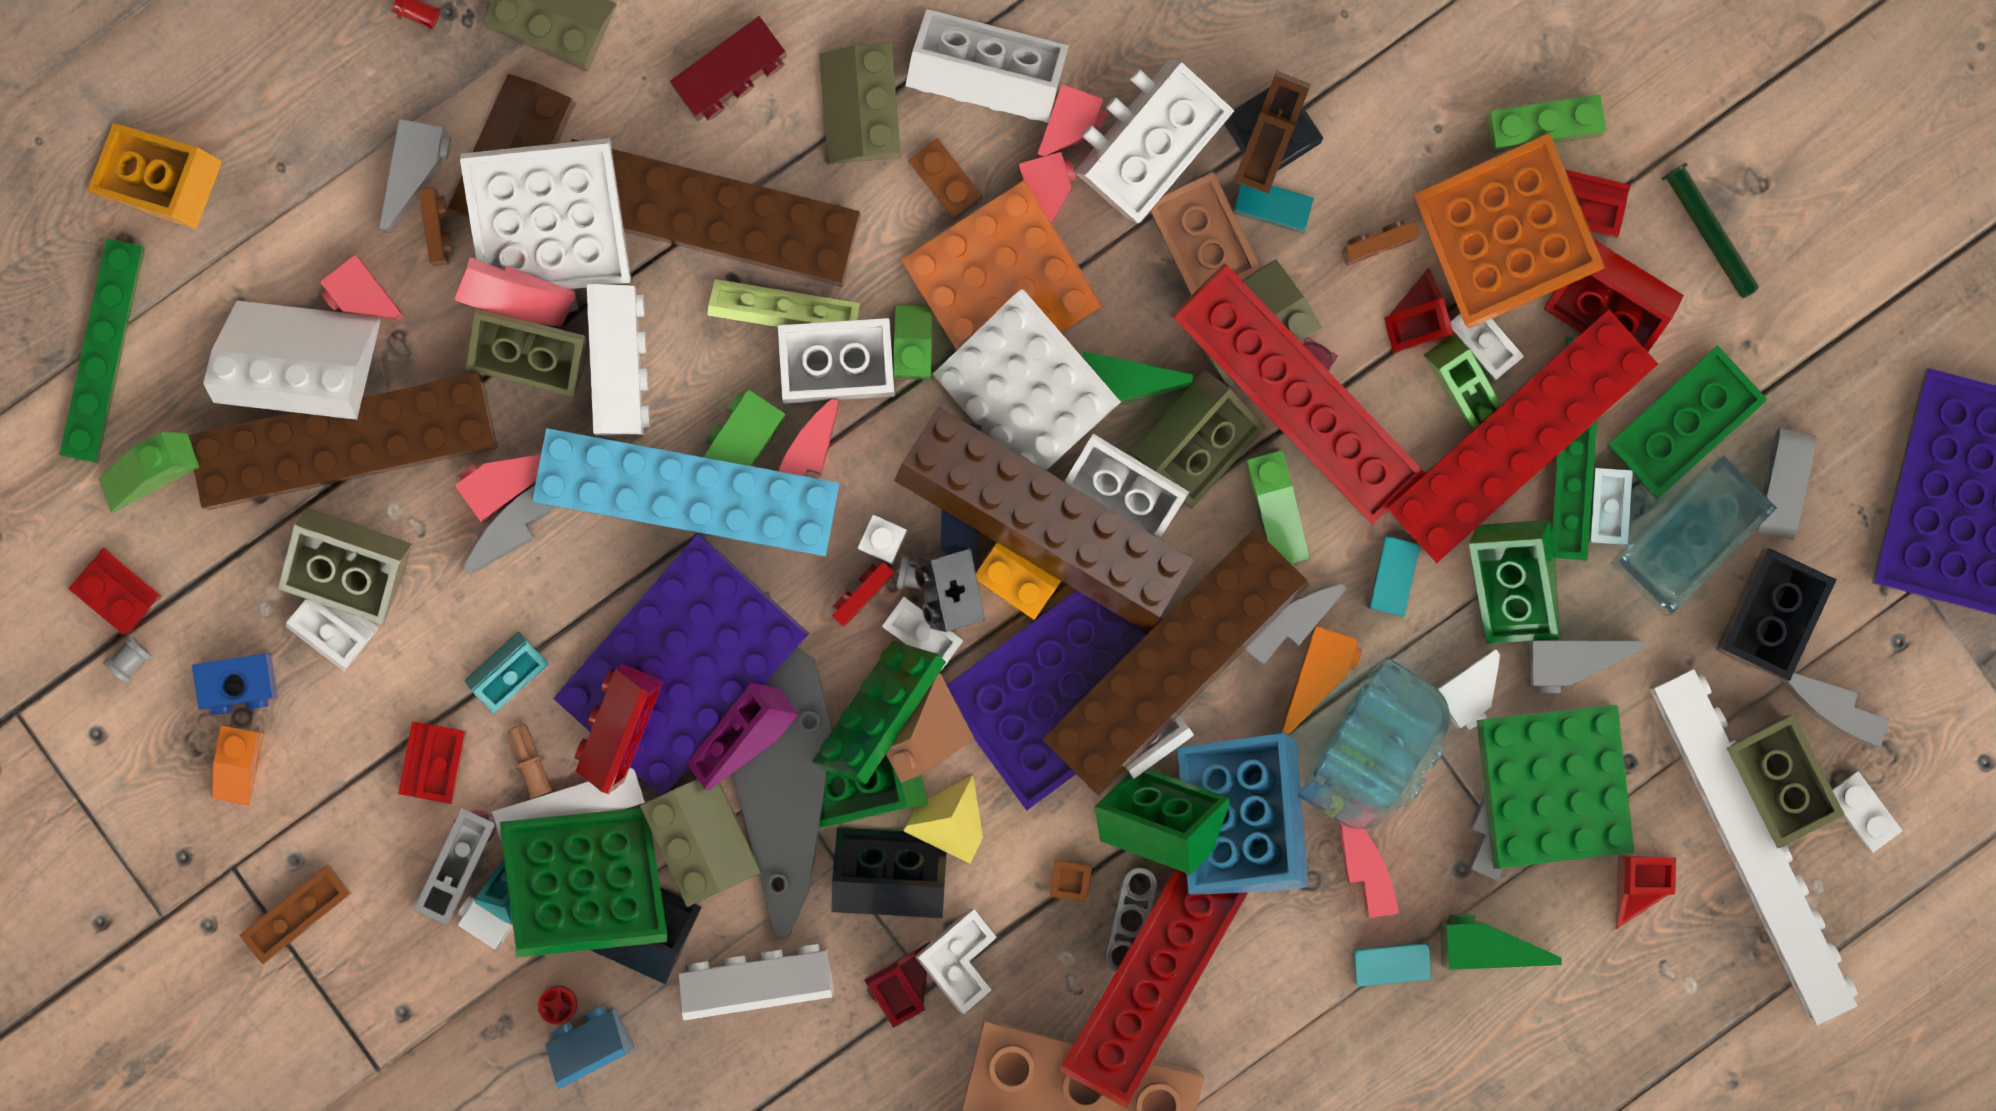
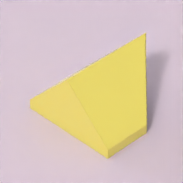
(950, 820)

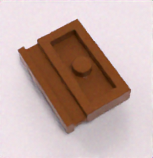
(1392, 237)

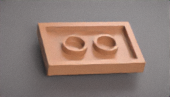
(1202, 232)

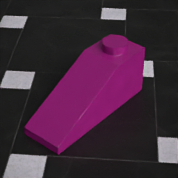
(743, 733)

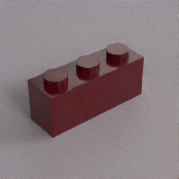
(729, 70)

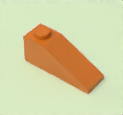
(1322, 669)

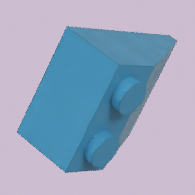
(588, 1046)

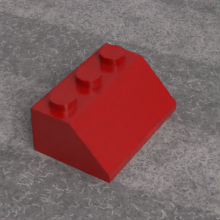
(1628, 291)
(617, 727)

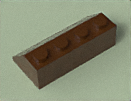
(521, 117)

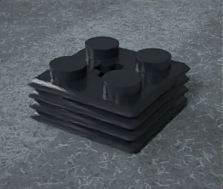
(1243, 120)

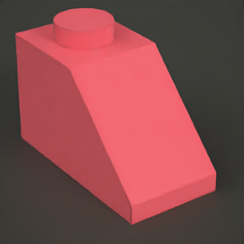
(1069, 119)
(1049, 180)
(358, 292)

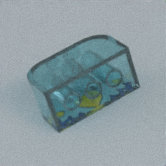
(1693, 535)
(1380, 748)

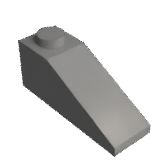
(413, 165)
(1568, 662)
(454, 866)

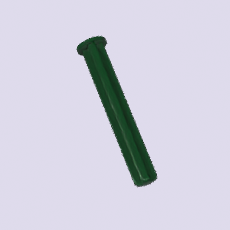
(1712, 231)

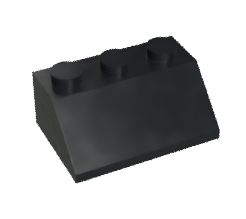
(1776, 614)
(887, 874)
(659, 959)

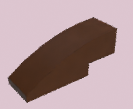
(1272, 132)

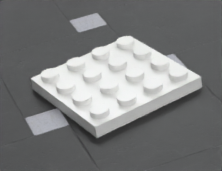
(548, 212)
(1026, 384)

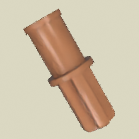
(529, 761)

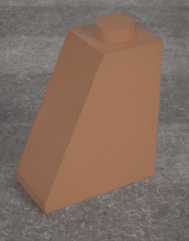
(930, 733)

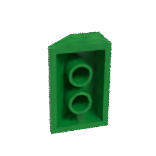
(1162, 819)

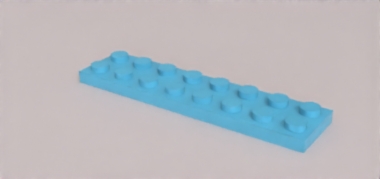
(686, 492)

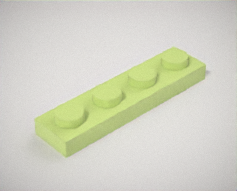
(776, 306)

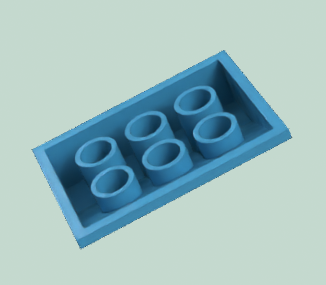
(1263, 828)

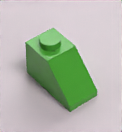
(913, 342)

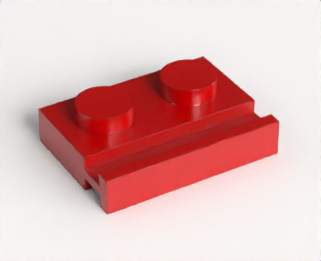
(1601, 202)
(872, 581)
(115, 592)
(432, 762)

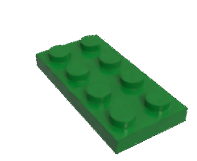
(1687, 422)
(878, 711)

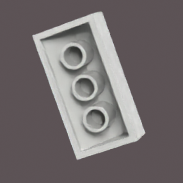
(986, 65)
(615, 361)
(755, 984)

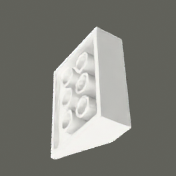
(292, 359)

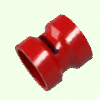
(551, 1005)

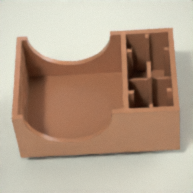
(1023, 1073)

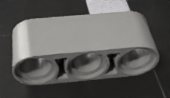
(1787, 481)
(1129, 901)

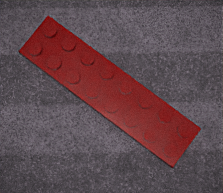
(1297, 393)
(1522, 435)
(1150, 989)

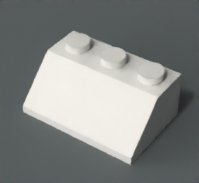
(836, 361)
(1126, 486)

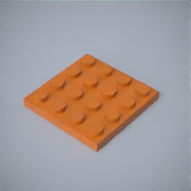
(1508, 231)
(993, 256)

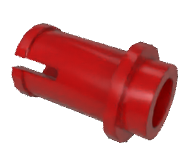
(417, 11)

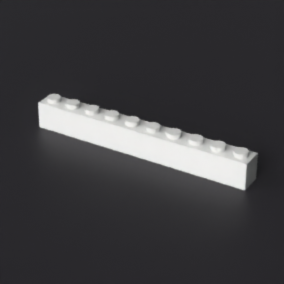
(1760, 864)

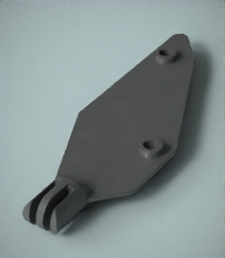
(785, 794)

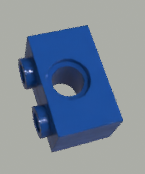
(212, 681)

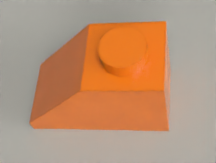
(236, 764)

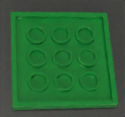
(1555, 786)
(582, 882)

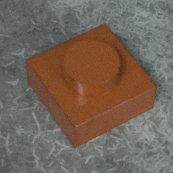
(1070, 881)

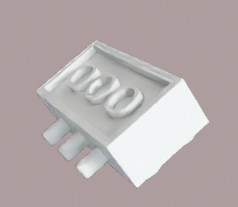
(1152, 139)

